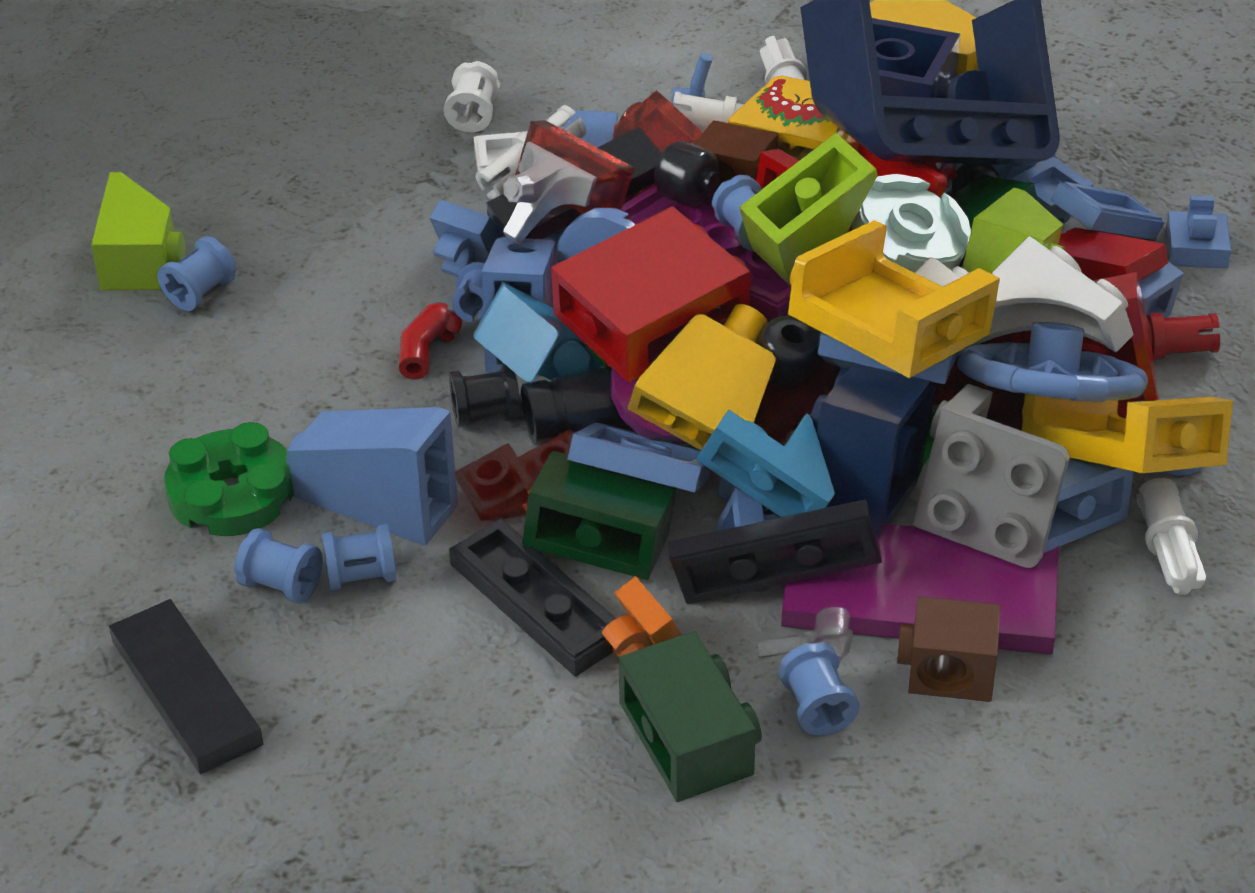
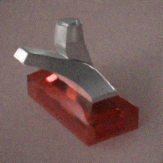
(560, 171)

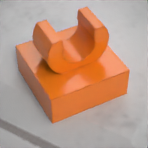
(644, 623)

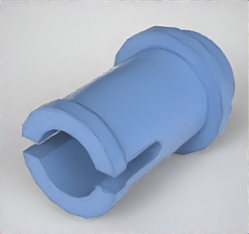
(468, 294)

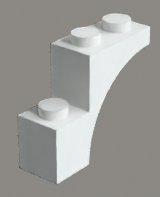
(1047, 288)

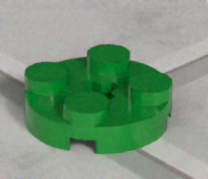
(201, 464)

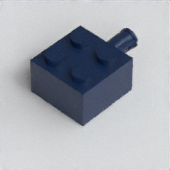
(915, 59)
(874, 437)

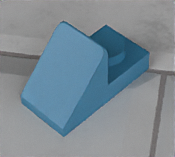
(531, 337)
(780, 477)

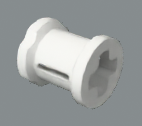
(479, 106)

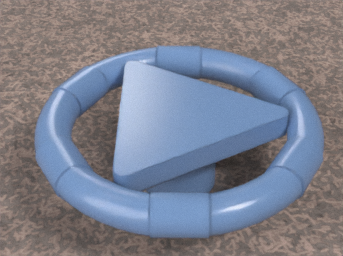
(1053, 367)

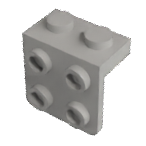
(989, 482)

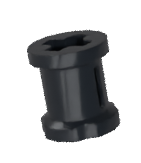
(484, 395)

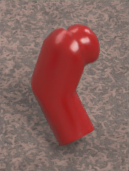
(417, 337)

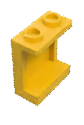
(885, 308)
(1150, 438)

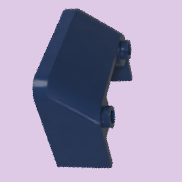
(990, 114)

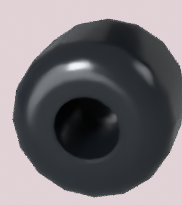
(687, 173)
(795, 350)

